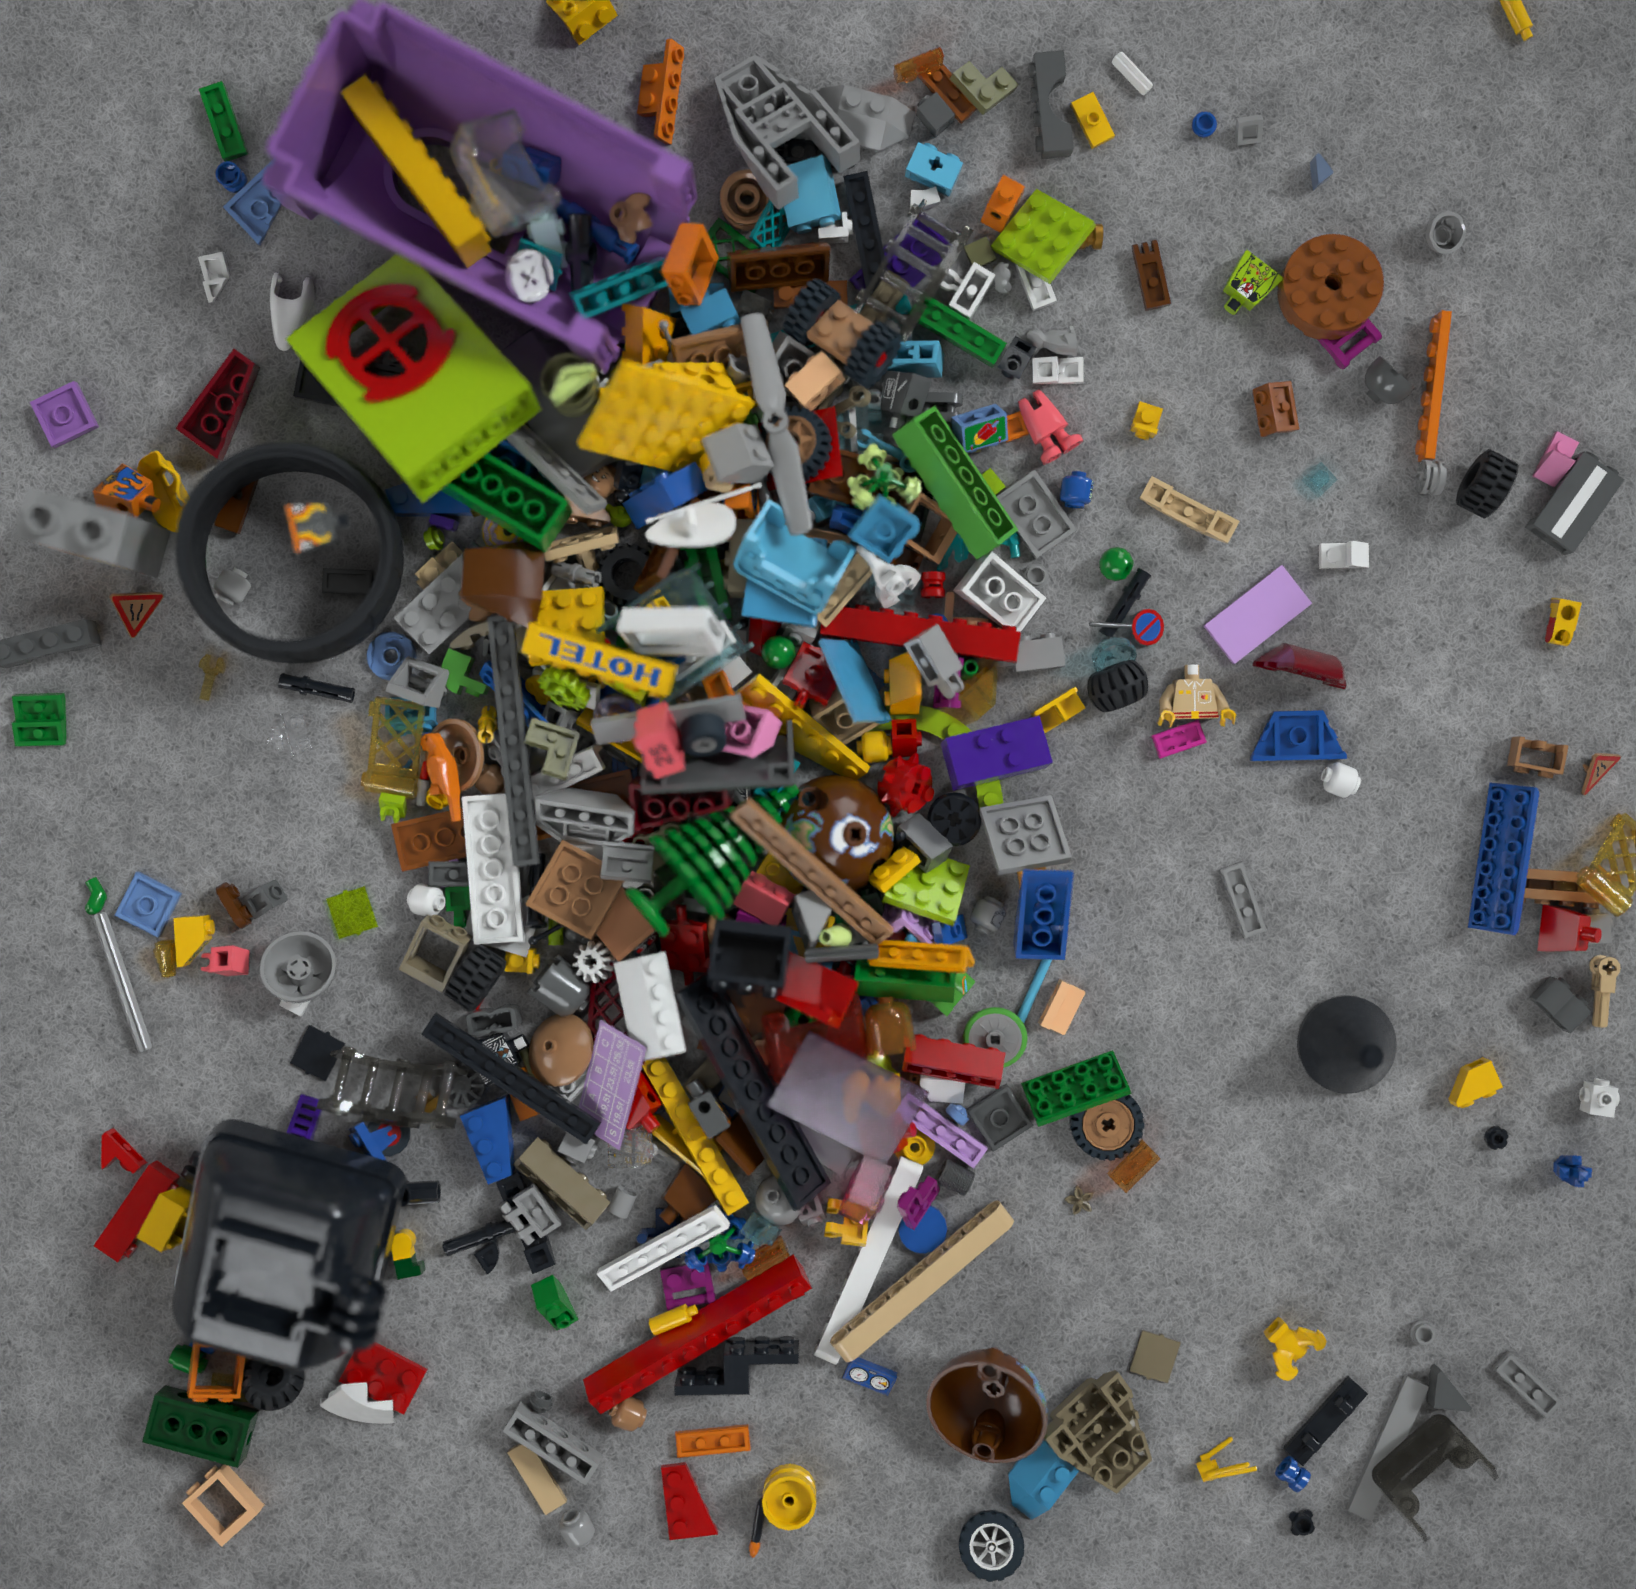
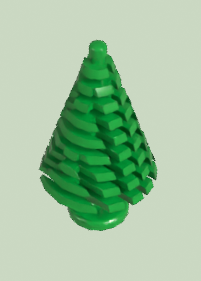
(706, 860)

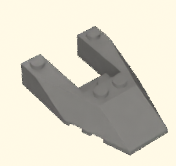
(771, 109)

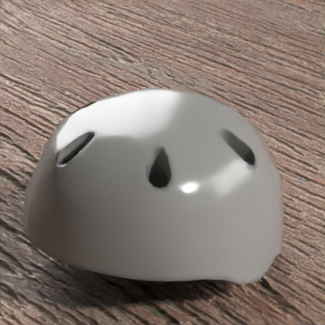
(1439, 235)

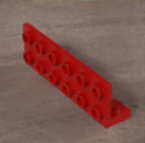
(815, 990)

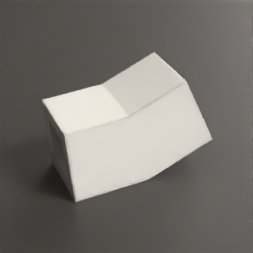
(930, 195)

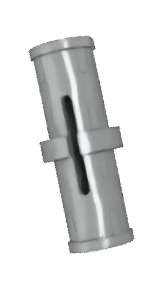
(576, 573)

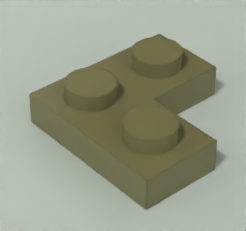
(981, 91)
(559, 744)

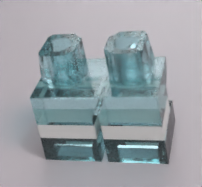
(861, 418)

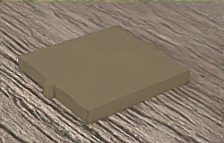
(1154, 1356)

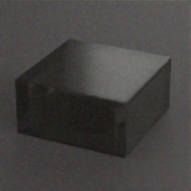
(662, 877)

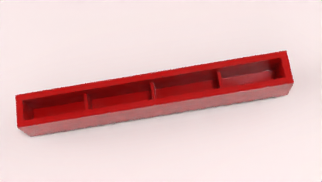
(896, 630)

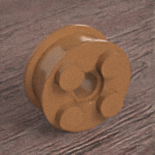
(733, 190)

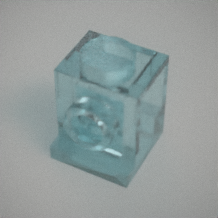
(760, 1230)

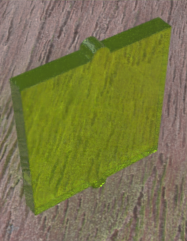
(352, 912)

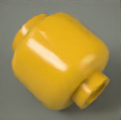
(874, 746)

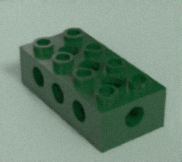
(177, 1420)

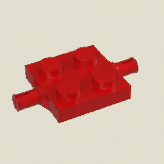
(810, 676)
(686, 945)

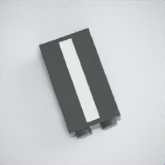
(1576, 503)

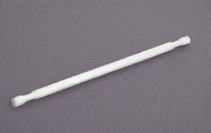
(711, 500)

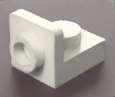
(832, 234)

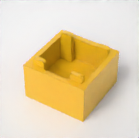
(166, 1220)

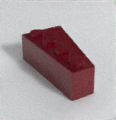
(220, 405)
(661, 808)

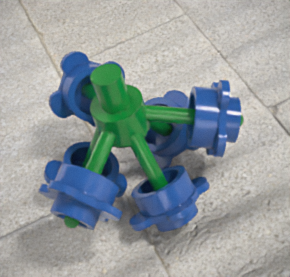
(719, 1252)

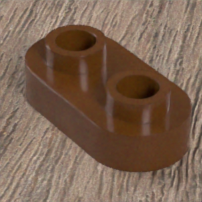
(229, 896)

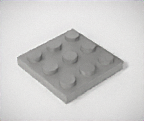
(1025, 835)

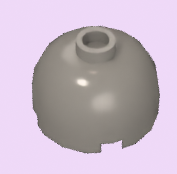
(773, 1204)

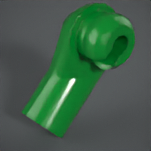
(97, 898)

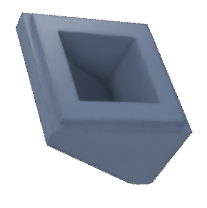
(1319, 171)

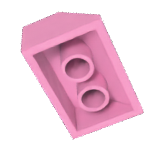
(752, 734)

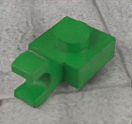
(458, 901)

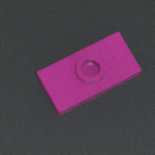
(1179, 739)

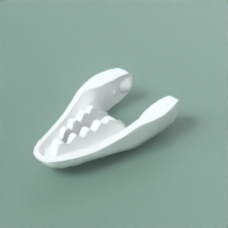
(289, 314)

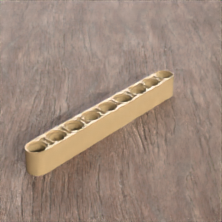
(921, 1281)

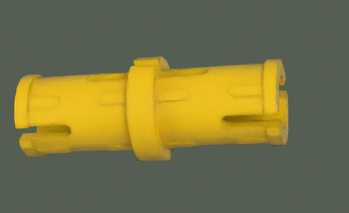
(487, 724)

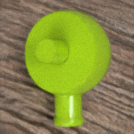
(618, 515)

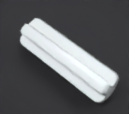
(1132, 73)

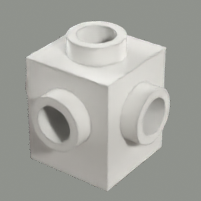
(1599, 1098)

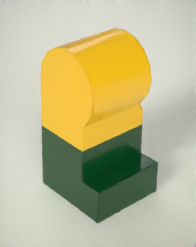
(404, 1255)

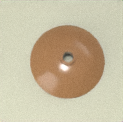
(465, 747)
(569, 1052)

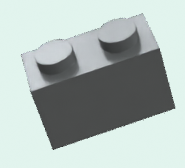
(925, 842)

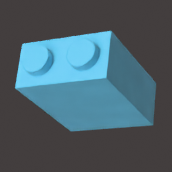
(817, 196)

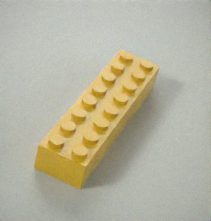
(417, 170)

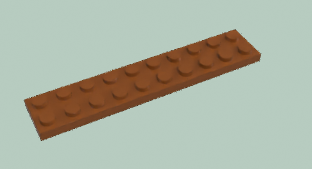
(440, 839)

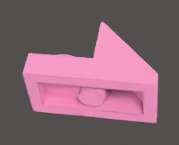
(1556, 459)

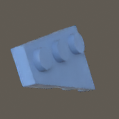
(254, 207)

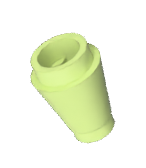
(836, 935)

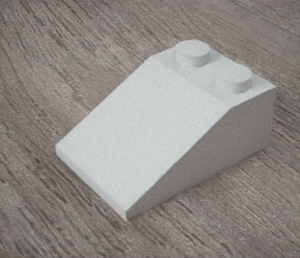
(999, 592)

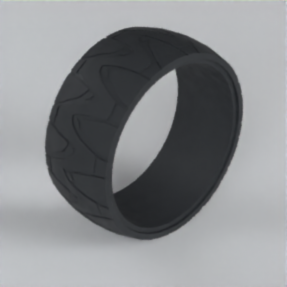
(241, 470)

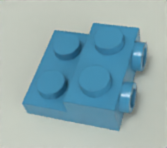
(885, 528)

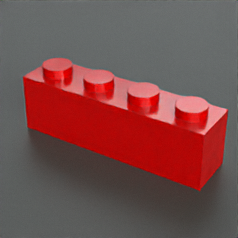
(955, 1061)
(121, 1232)

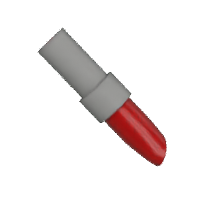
(423, 785)

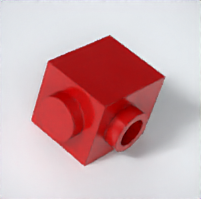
(905, 737)

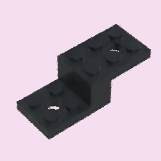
(738, 1359)

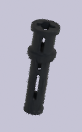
(535, 919)

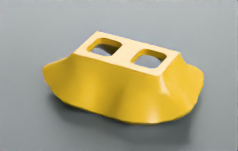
(154, 467)

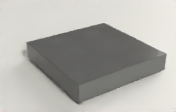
(999, 1117)

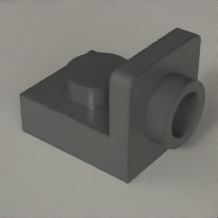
(264, 898)

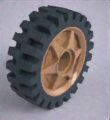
(812, 439)

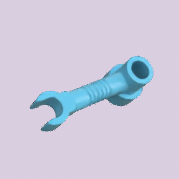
(891, 450)

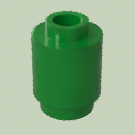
(181, 1359)

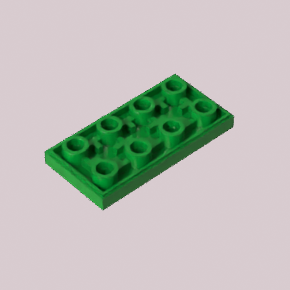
(1075, 1088)

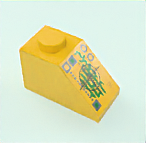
(191, 937)

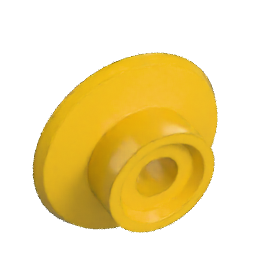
(923, 1153)

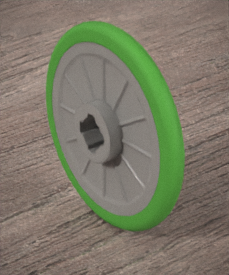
(997, 1022)

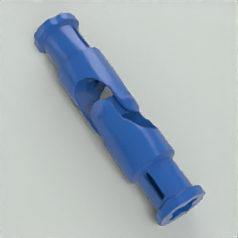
(605, 235)

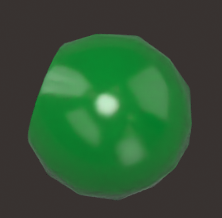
(1116, 563)
(778, 652)

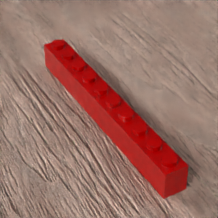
(705, 1330)

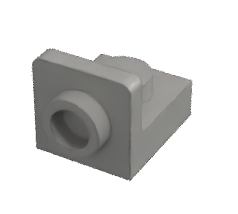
(812, 1213)

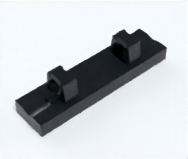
(1325, 1420)

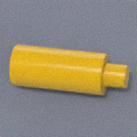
(1518, 18)
(672, 1318)

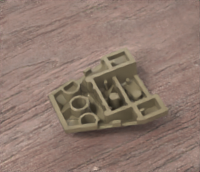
(1100, 1431)

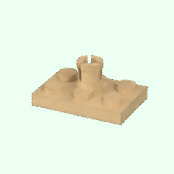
(583, 546)

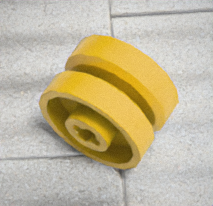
(789, 1497)

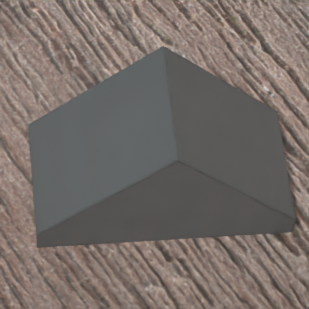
(1443, 1393)

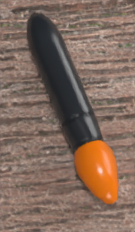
(754, 1545)

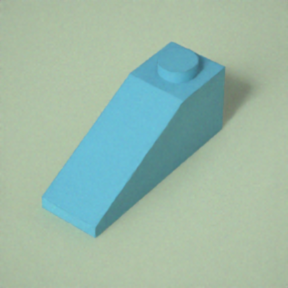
(920, 358)

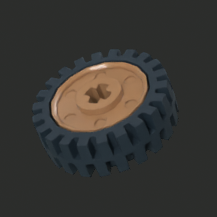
(1109, 1141)

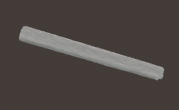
(122, 981)

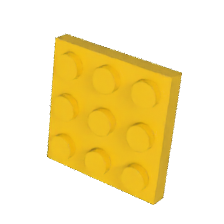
(573, 611)

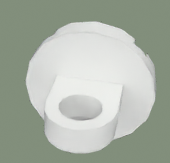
(529, 275)

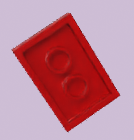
(387, 1375)

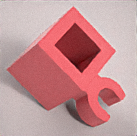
(227, 961)

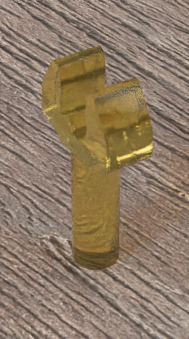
(210, 675)

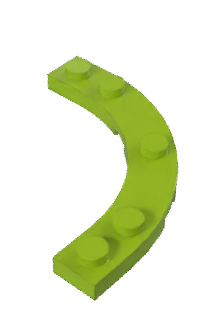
(945, 726)

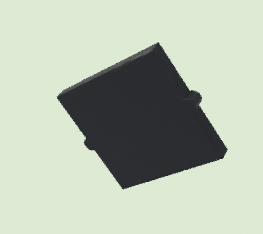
(314, 1053)

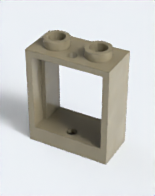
(426, 971)

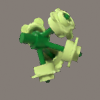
(885, 478)

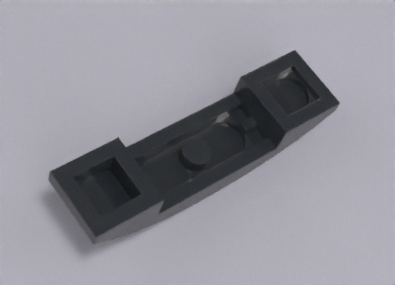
(539, 1252)

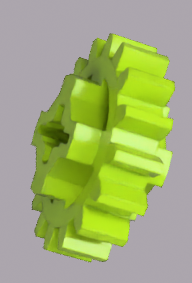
(564, 688)

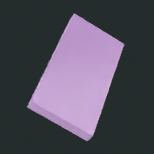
(1257, 614)

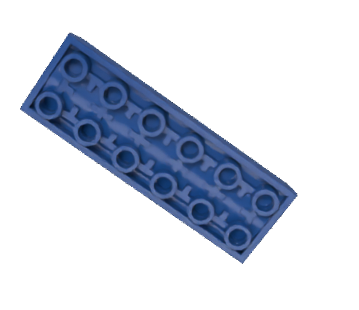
(1503, 858)

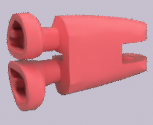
(1043, 423)

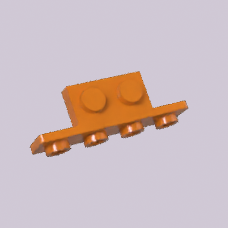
(660, 91)

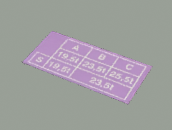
(612, 1082)

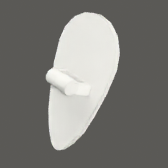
(694, 527)

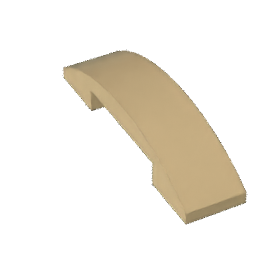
(1188, 511)

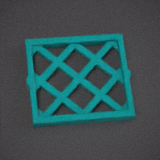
(761, 224)

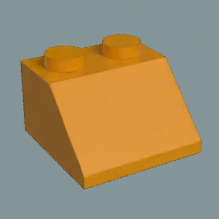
(904, 686)

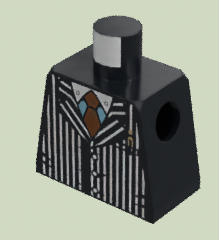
(505, 1047)

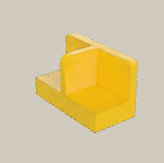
(1059, 709)

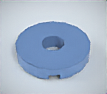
(378, 649)

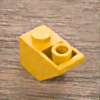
(1473, 1082)

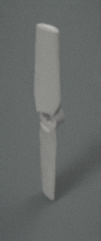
(782, 448)

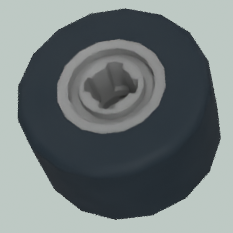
(703, 734)

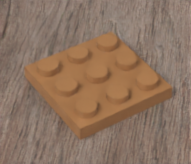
(574, 891)

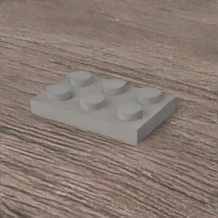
(1036, 514)

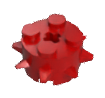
(905, 785)

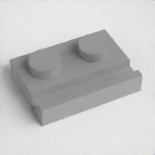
(627, 862)

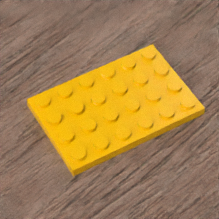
(659, 417)

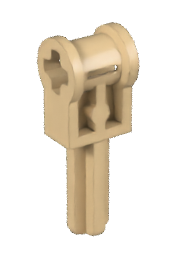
(1603, 983)

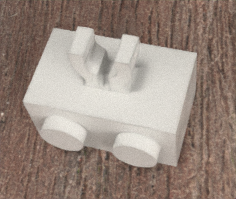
(971, 289)

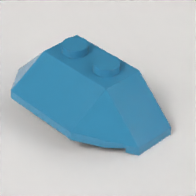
(1039, 1481)

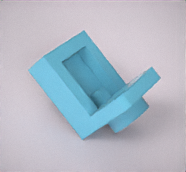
(823, 507)

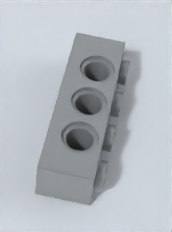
(552, 1443)

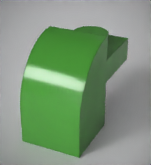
(459, 667)

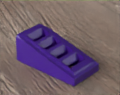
(296, 1119)

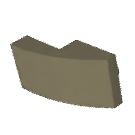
(470, 635)

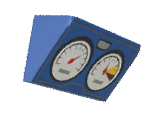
(870, 1375)

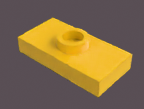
(1092, 120)

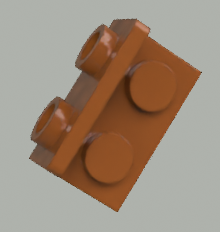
(1275, 408)

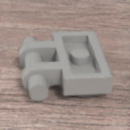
(535, 1209)

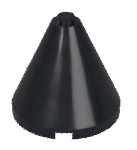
(1346, 1044)

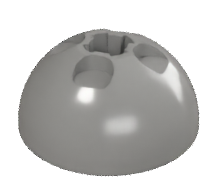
(296, 955)

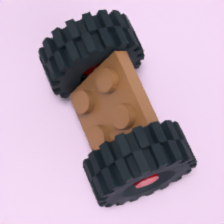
(824, 320)

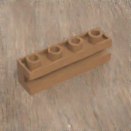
(1556, 885)

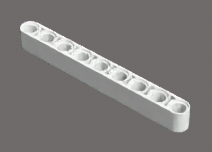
(867, 1264)

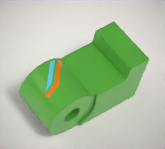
(963, 984)

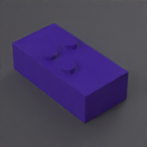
(996, 753)

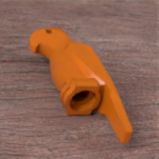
(442, 772)

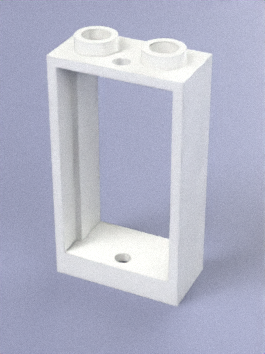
(671, 631)

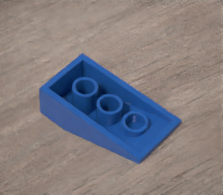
(1043, 914)

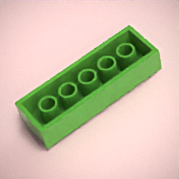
(955, 482)

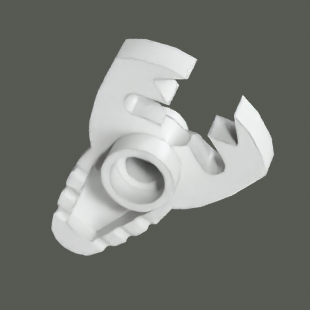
(889, 579)

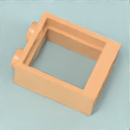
(237, 1488)

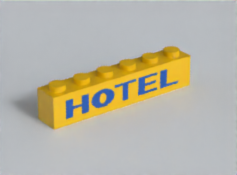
(600, 659)

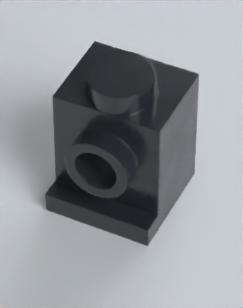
(1016, 358)

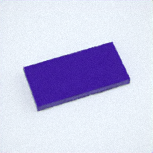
(902, 268)

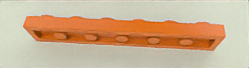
(1434, 376)

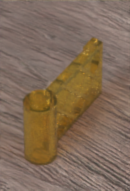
(390, 778)
(1607, 886)

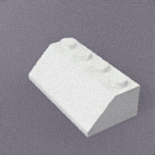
(650, 1005)

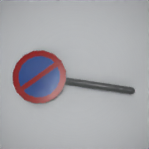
(1145, 627)

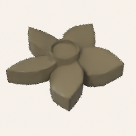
(1080, 1200)

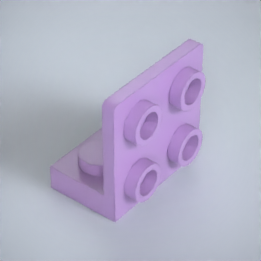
(916, 924)

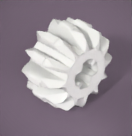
(595, 971)

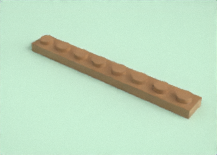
(811, 872)

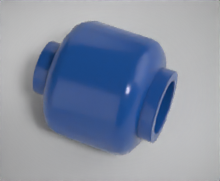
(1076, 490)

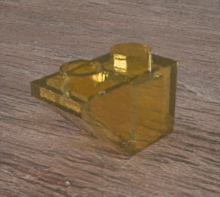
(980, 696)

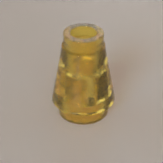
(166, 957)

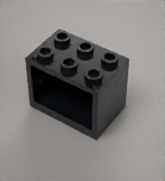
(749, 958)

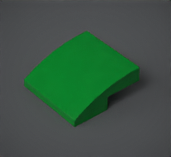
(39, 719)

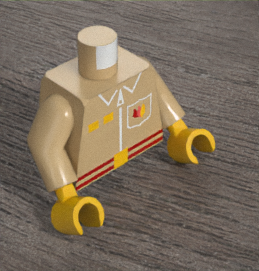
(1193, 699)

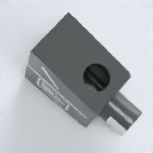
(903, 396)

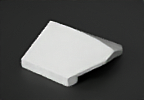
(942, 1089)

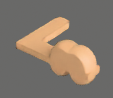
(949, 608)

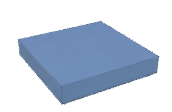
(148, 904)

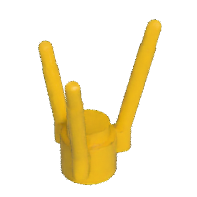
(1209, 1468)

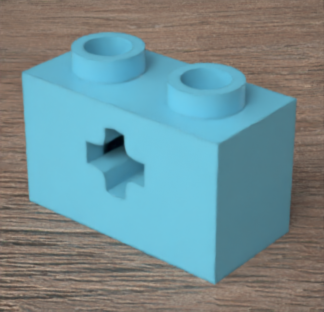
(943, 177)

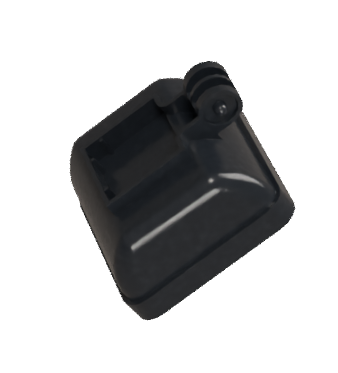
(285, 1247)

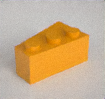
(642, 335)

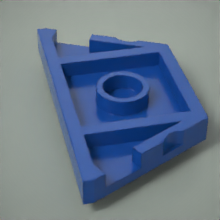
(1297, 737)

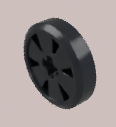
(967, 811)

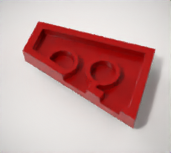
(684, 1505)

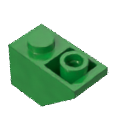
(553, 1303)

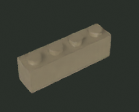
(562, 1183)

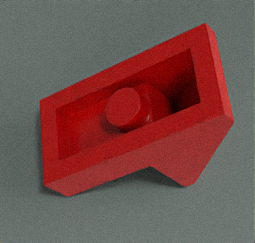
(116, 1147)

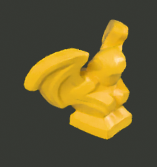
(1291, 1346)

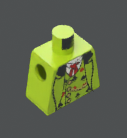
(1249, 283)

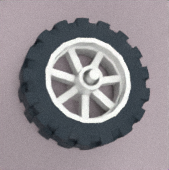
(1014, 1536)

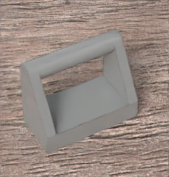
(432, 696)

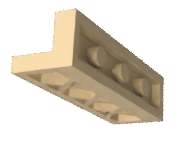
(851, 581)

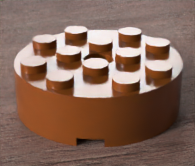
(1345, 267)

